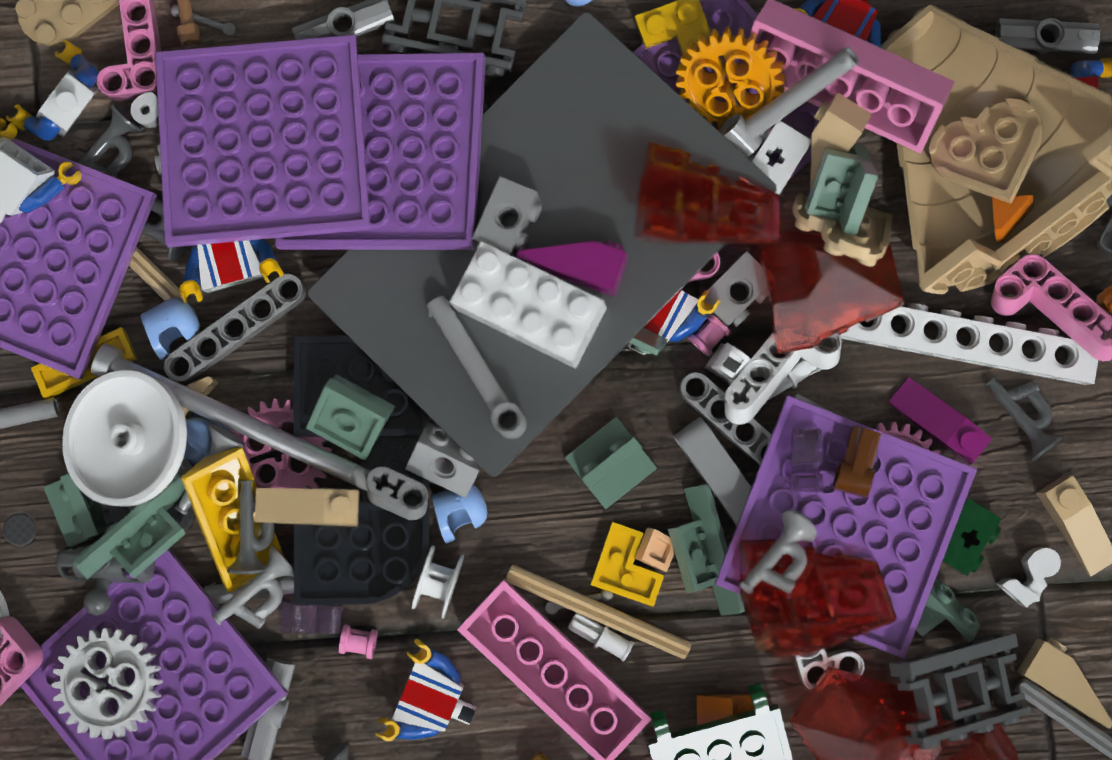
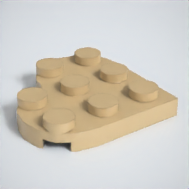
(59, 20)
(989, 150)
(866, 246)

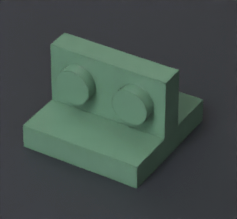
(843, 187)
(349, 416)
(610, 463)
(75, 512)

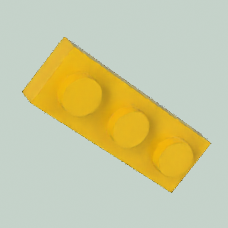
(53, 382)

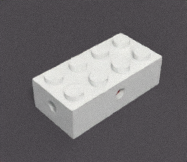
(528, 304)

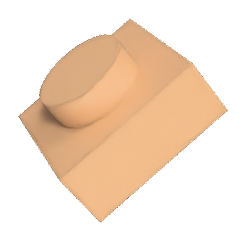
(656, 550)

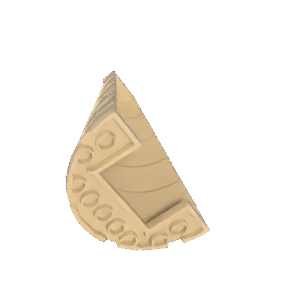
(1067, 176)

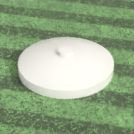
(124, 438)

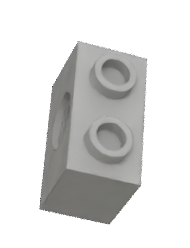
(506, 199)
(744, 272)
(443, 461)

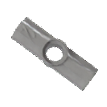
(364, 17)
(1067, 36)
(263, 733)

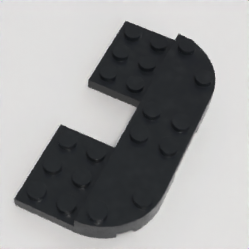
(384, 549)

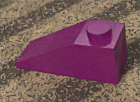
(585, 263)
(940, 421)

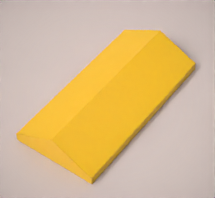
(215, 498)

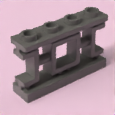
(448, 44)
(956, 663)

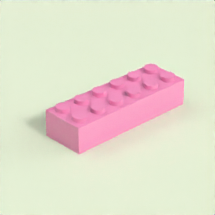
(896, 91)
(554, 673)

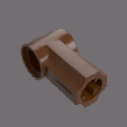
(856, 469)

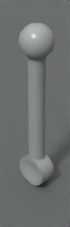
(227, 28)
(552, 607)

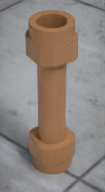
(188, 31)

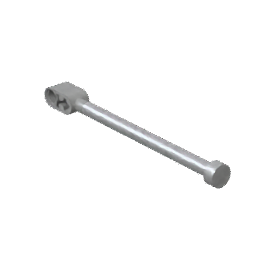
(110, 359)

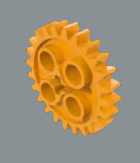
(702, 86)

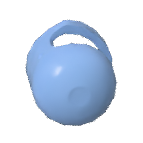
(168, 323)
(456, 511)

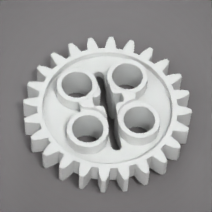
(94, 711)

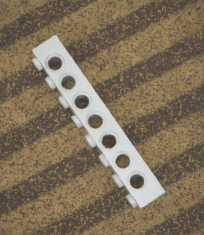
(1078, 369)

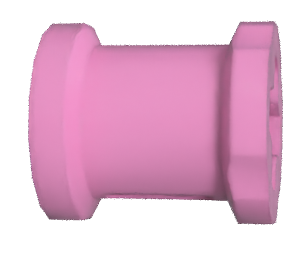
(709, 335)
(358, 641)

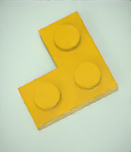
(676, 20)
(618, 573)

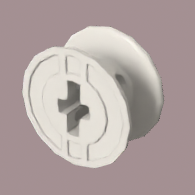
(437, 581)

